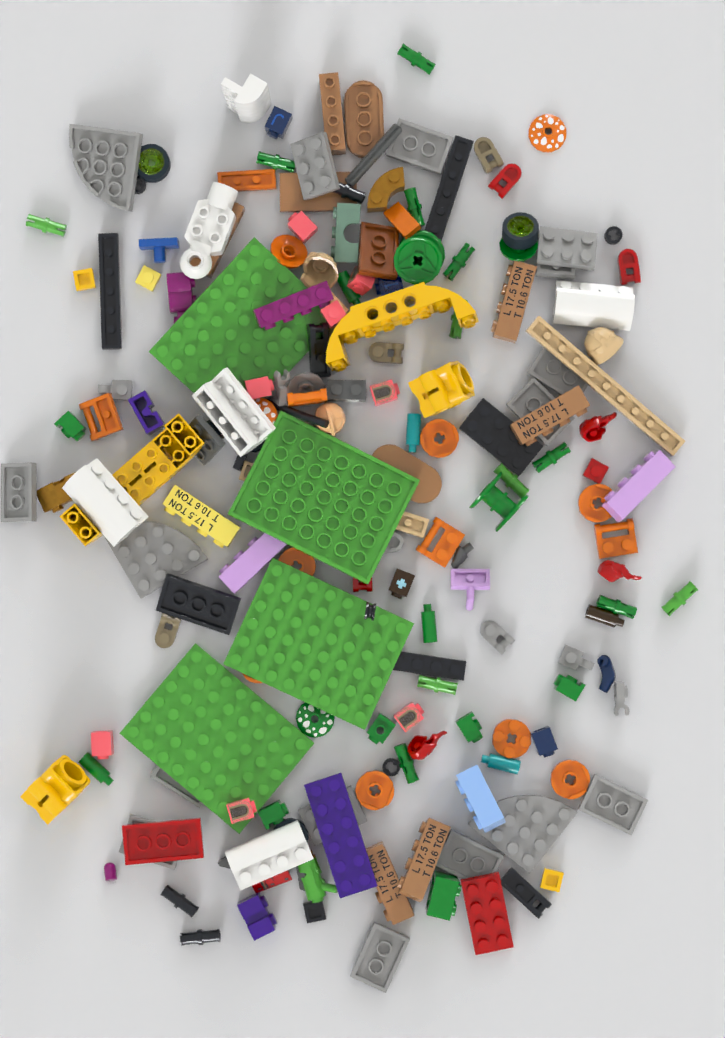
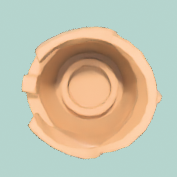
(335, 416)

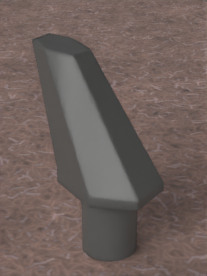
(461, 555)

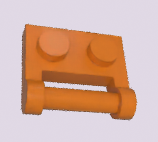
(308, 398)
(106, 414)
(446, 545)
(616, 545)

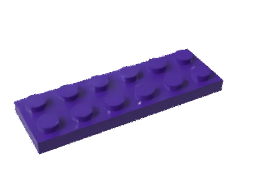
(340, 835)

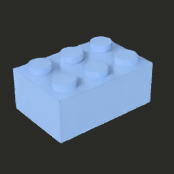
(479, 799)

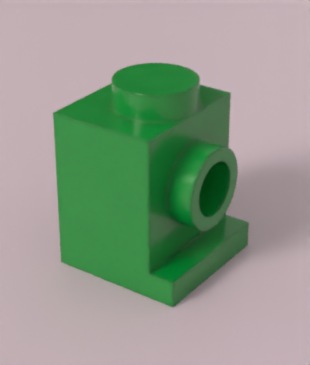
(71, 426)
(568, 686)
(380, 721)
(469, 727)
(273, 813)

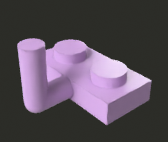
(470, 580)

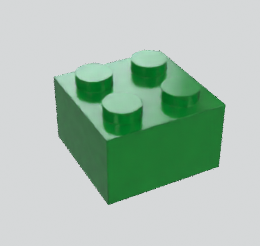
(442, 895)

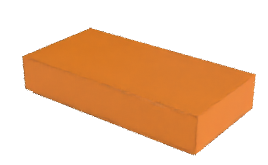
(402, 220)

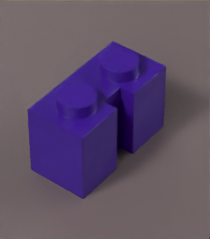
(142, 407)
(257, 916)

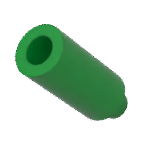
(350, 295)
(428, 624)
(96, 769)

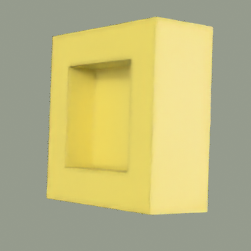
(148, 278)

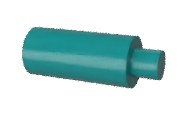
(413, 431)
(501, 763)

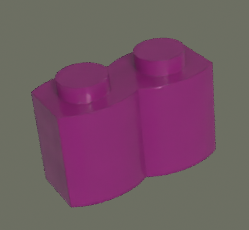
(180, 292)

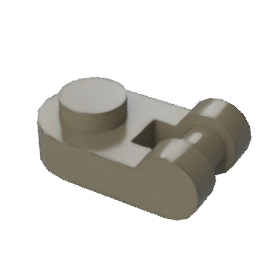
(483, 148)
(379, 352)
(164, 637)

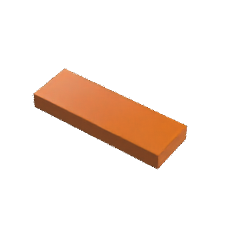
(249, 180)

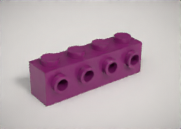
(293, 304)

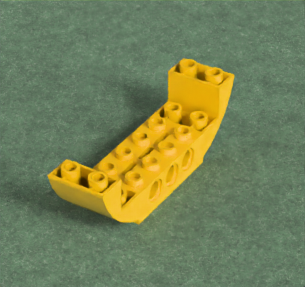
(359, 321)
(144, 472)

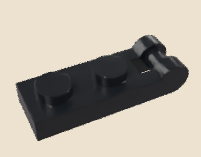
(318, 349)
(524, 892)

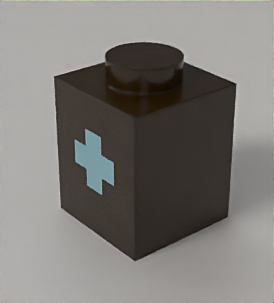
(401, 583)

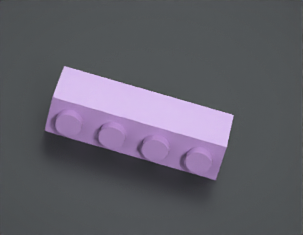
(638, 485)
(250, 562)

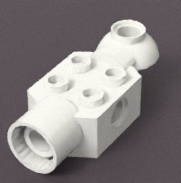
(209, 229)

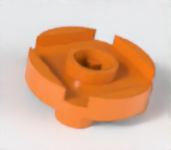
(448, 444)
(585, 504)
(292, 554)
(510, 749)
(579, 784)
(365, 795)

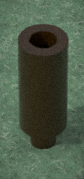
(603, 616)

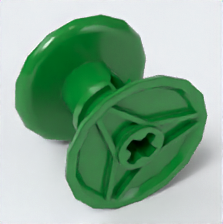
(415, 269)
(499, 501)

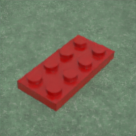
(163, 841)
(487, 913)

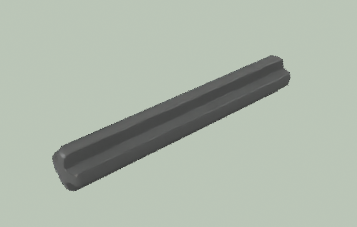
(373, 155)

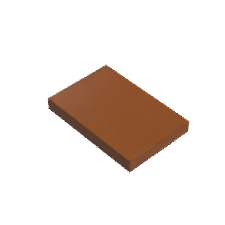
(377, 250)

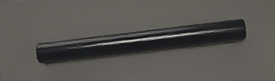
(301, 415)

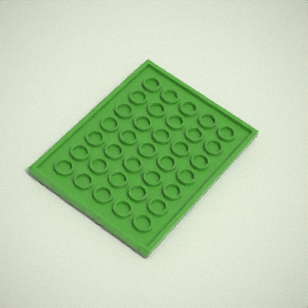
(223, 331)
(324, 497)
(318, 644)
(216, 736)

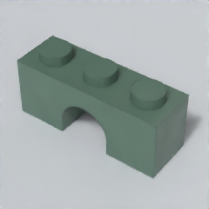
(345, 215)

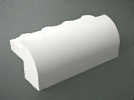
(248, 101)
(593, 305)
(234, 412)
(104, 502)
(268, 855)

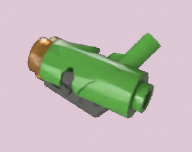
(311, 881)

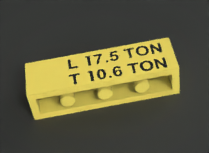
(202, 516)

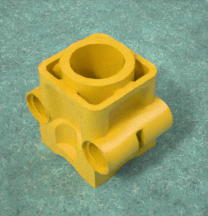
(442, 388)
(56, 788)

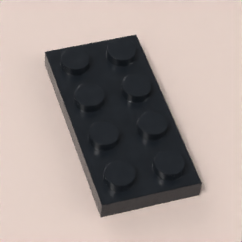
(492, 432)
(198, 604)

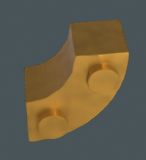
(384, 189)
(53, 496)

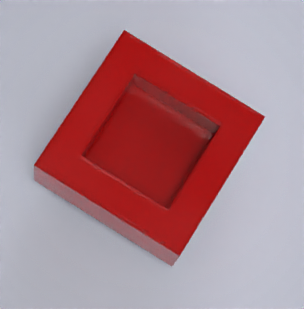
(595, 471)

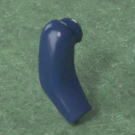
(608, 673)

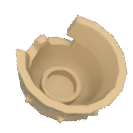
(319, 268)
(602, 344)

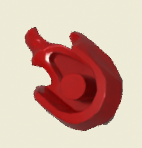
(592, 429)
(613, 571)
(420, 747)

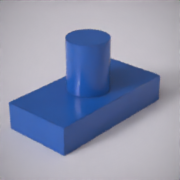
(159, 246)

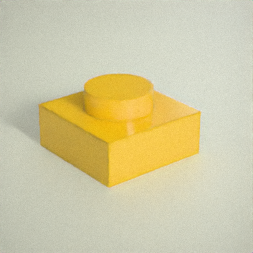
(84, 279)
(551, 879)

